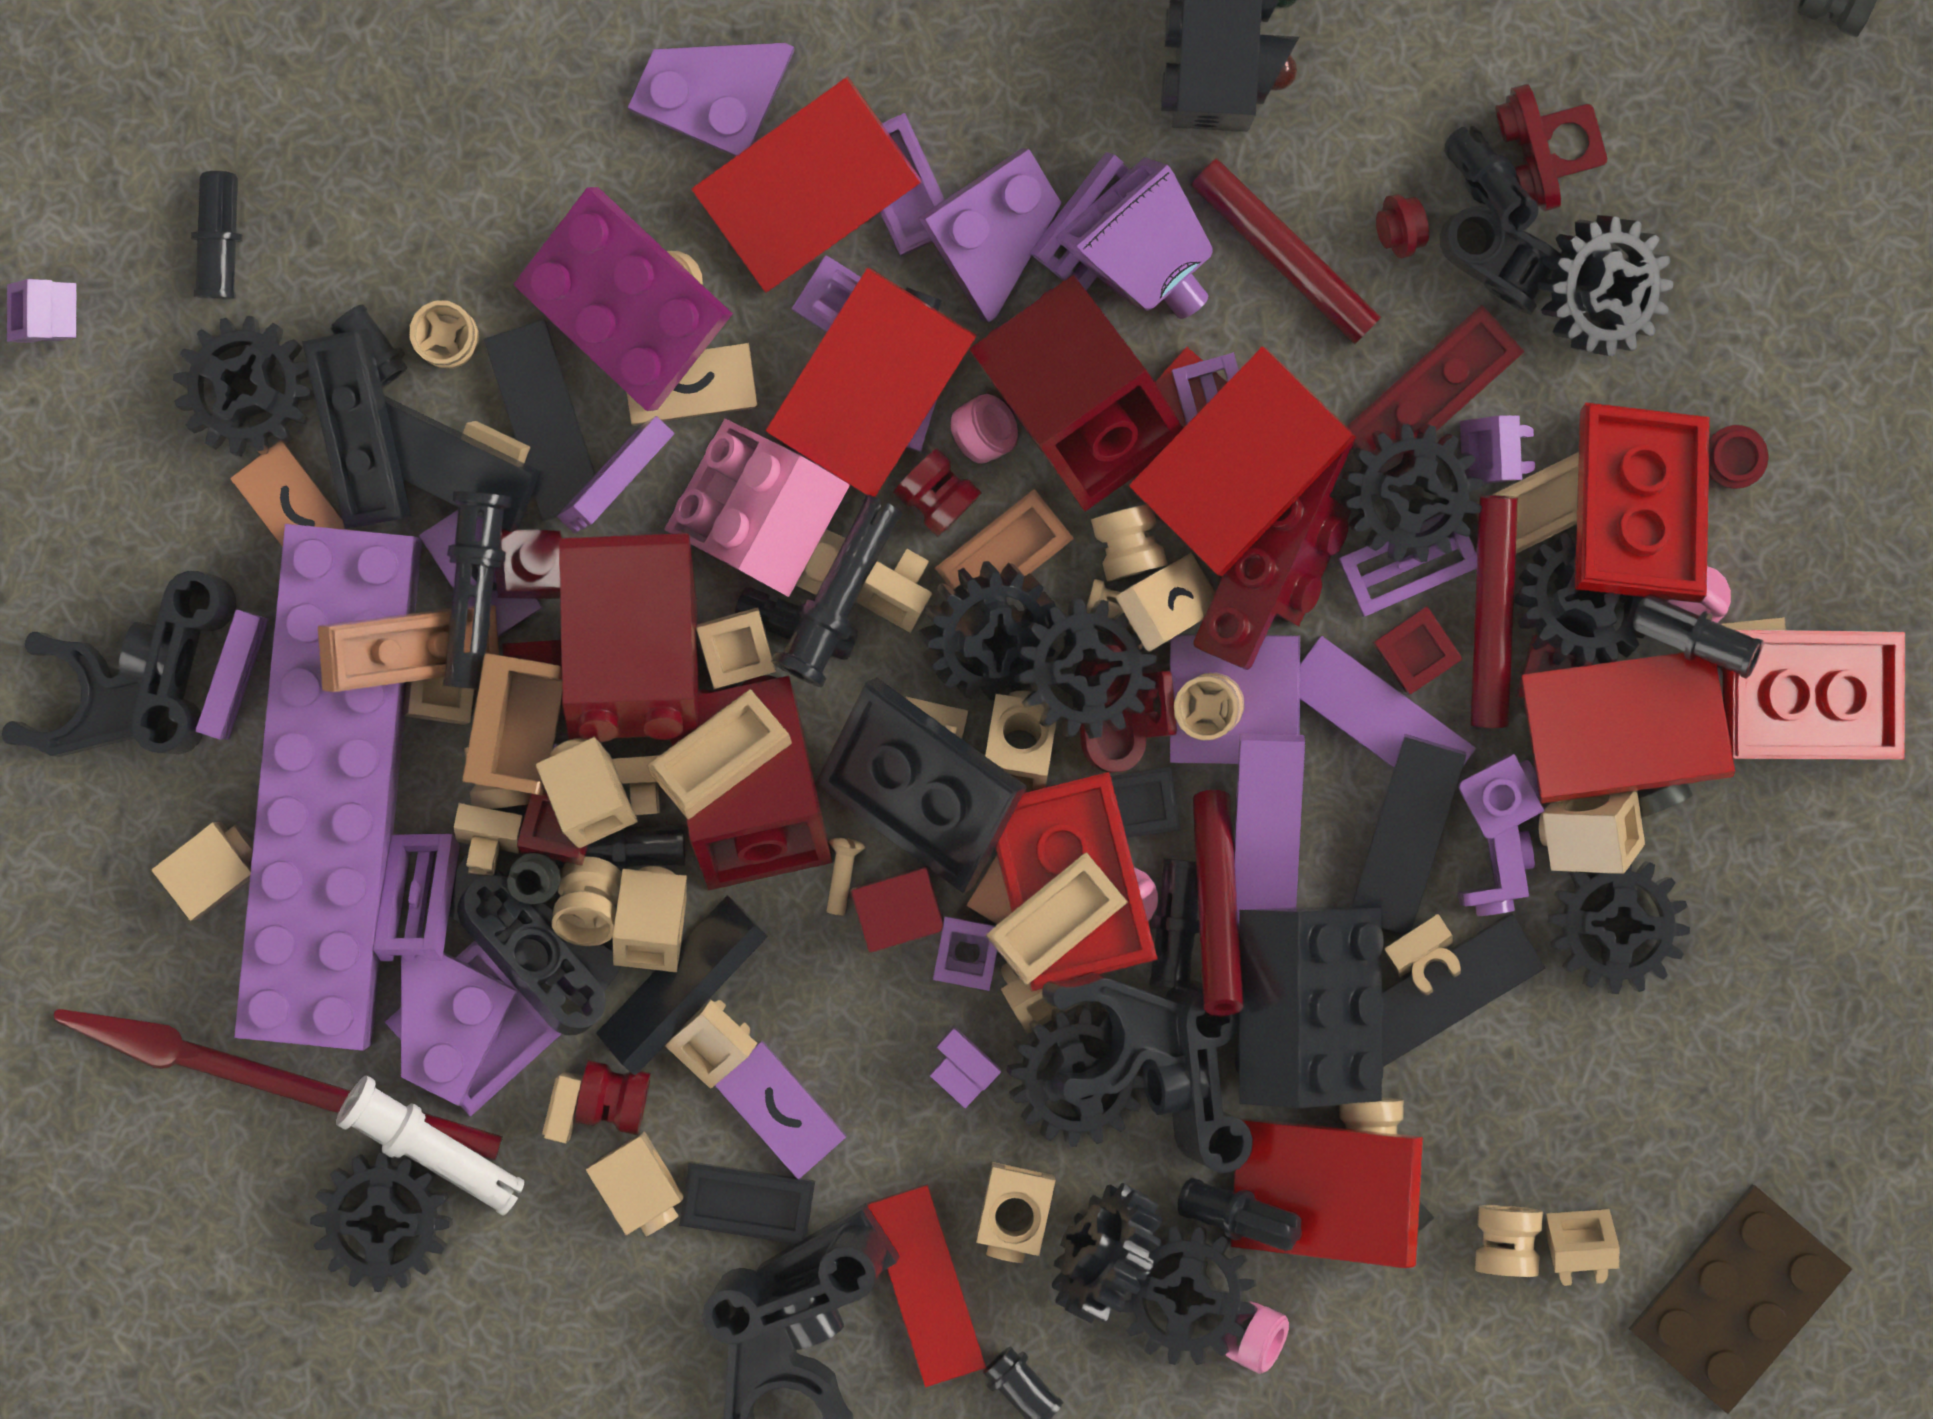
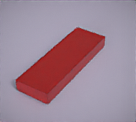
(928, 1287)

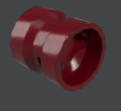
(945, 505)
(612, 1097)

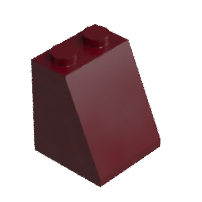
(1078, 391)
(628, 636)
(770, 817)

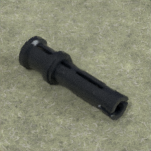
(825, 618)
(464, 668)

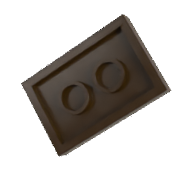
(1740, 1298)

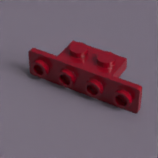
(1277, 573)

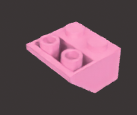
(757, 506)

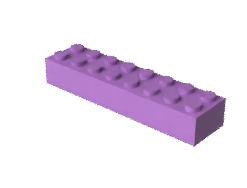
(324, 799)

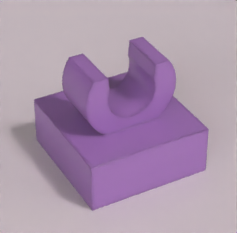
(826, 293)
(1496, 448)

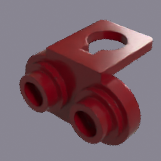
(1539, 174)
(1124, 748)

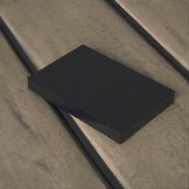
(920, 785)

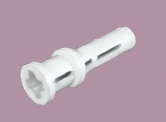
(404, 1132)

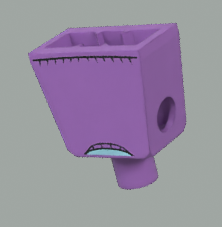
(1143, 240)

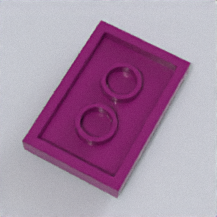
(622, 299)

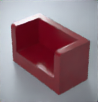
(897, 908)

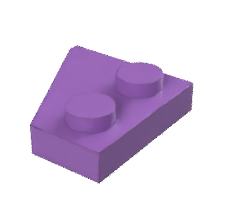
(712, 91)
(992, 228)
(448, 1023)

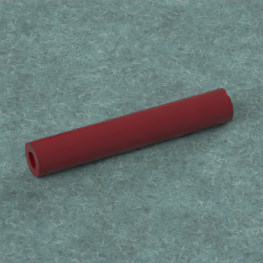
(1285, 251)
(1494, 611)
(1217, 903)

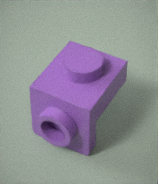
(1502, 795)
(1510, 857)

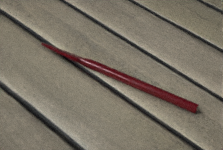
(163, 1047)

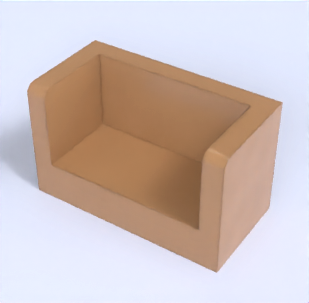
(513, 723)

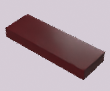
(1439, 382)

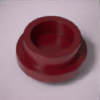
(1402, 225)
(1737, 457)

